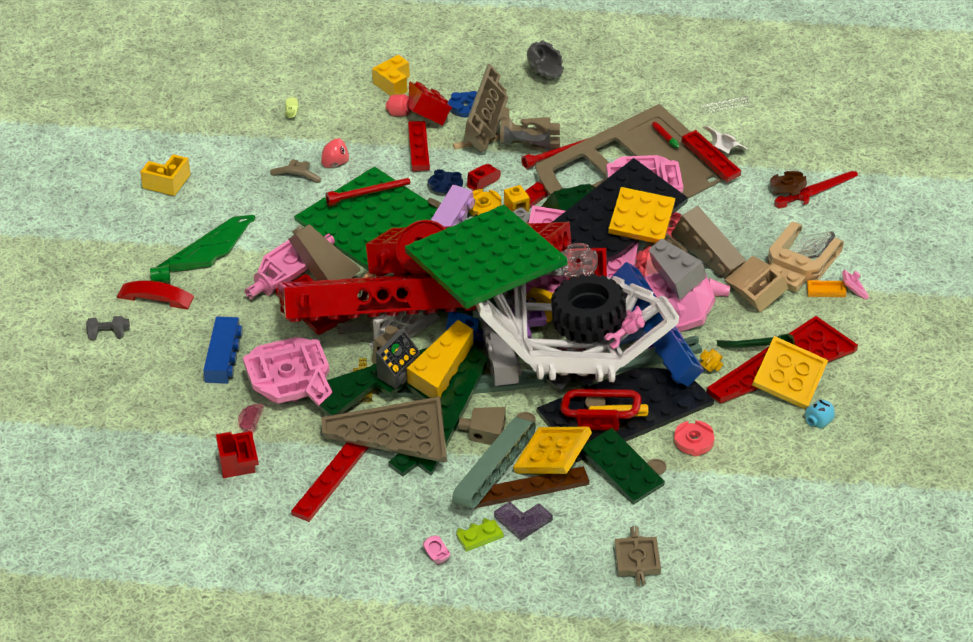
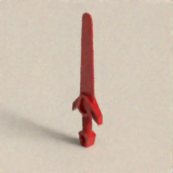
(807, 192)

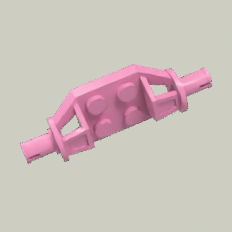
(281, 266)

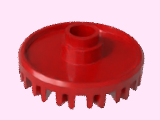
(414, 232)

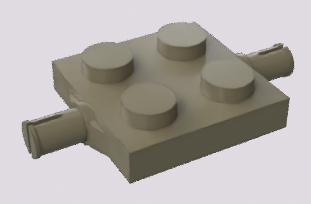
(637, 556)

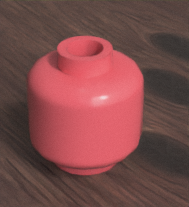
(398, 105)

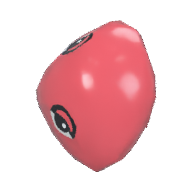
(334, 153)

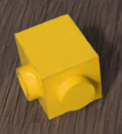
(516, 198)

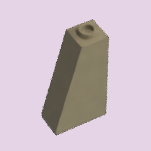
(321, 256)

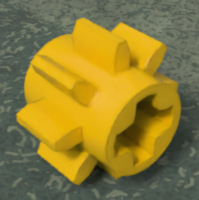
(711, 360)

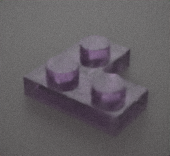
(522, 523)

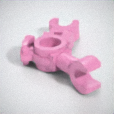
(629, 326)

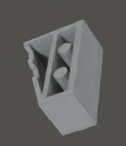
(677, 267)

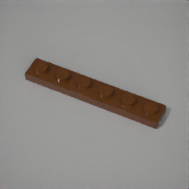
(534, 486)

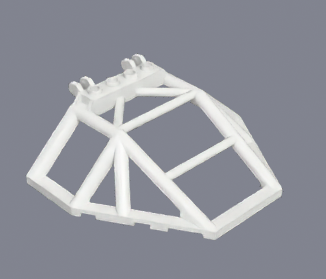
(592, 361)

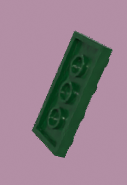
(622, 466)

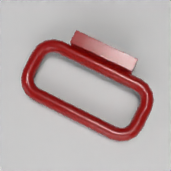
(599, 418)

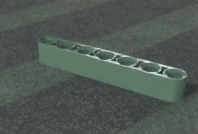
(493, 463)

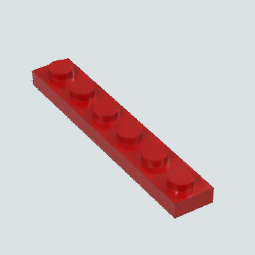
(328, 481)

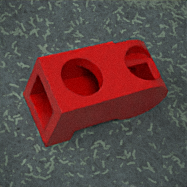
(482, 177)

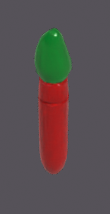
(673, 142)

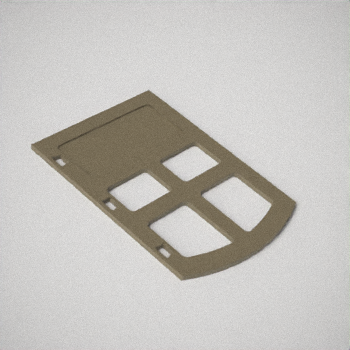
(640, 140)

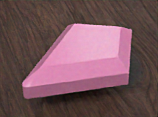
(853, 283)
(318, 387)

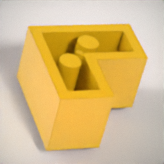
(392, 75)
(167, 177)

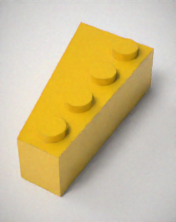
(440, 361)

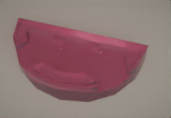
(250, 417)

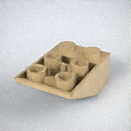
(757, 283)

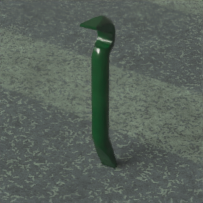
(754, 342)

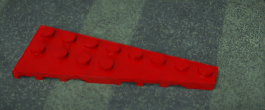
(811, 336)

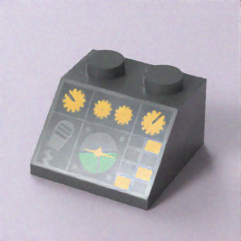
(394, 359)

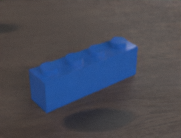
(222, 350)

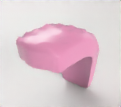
(436, 549)

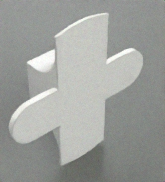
(723, 142)

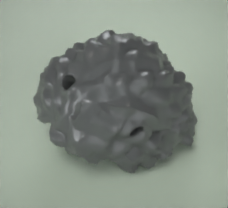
(545, 60)

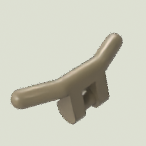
(297, 168)

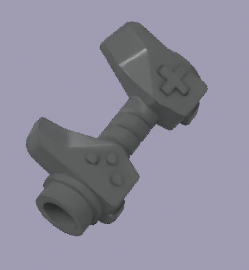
(118, 323)

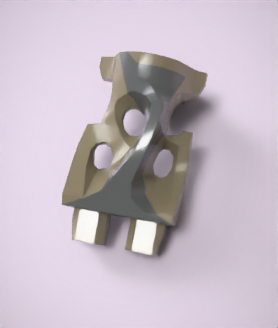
(537, 135)

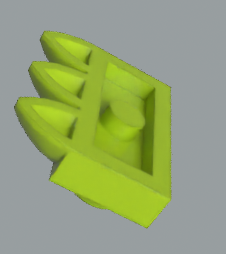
(479, 534)

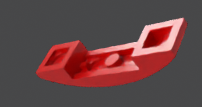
(156, 291)

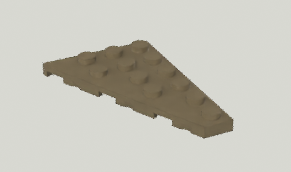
(402, 428)

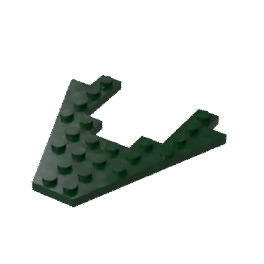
(354, 385)

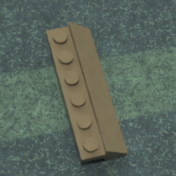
(486, 110)

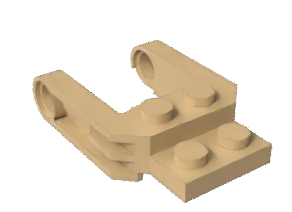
(796, 267)

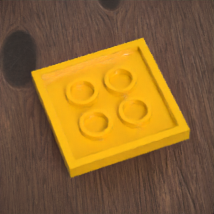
(641, 215)
(790, 372)
(552, 450)

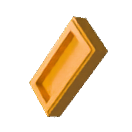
(820, 288)

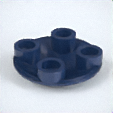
(443, 181)

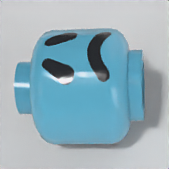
(819, 413)

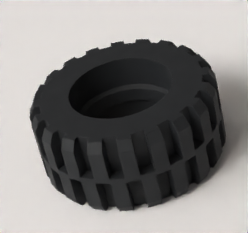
(588, 325)

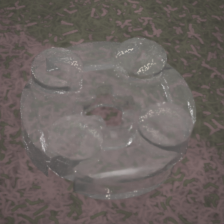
(585, 254)

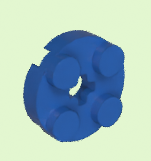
(458, 100)

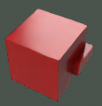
(236, 453)

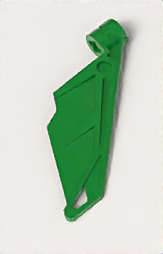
(204, 250)

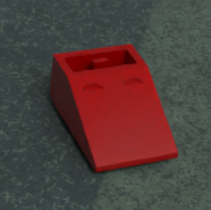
(428, 103)

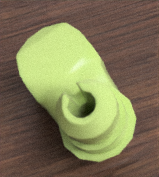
(291, 107)

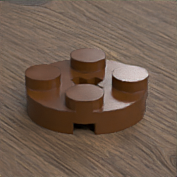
(789, 183)

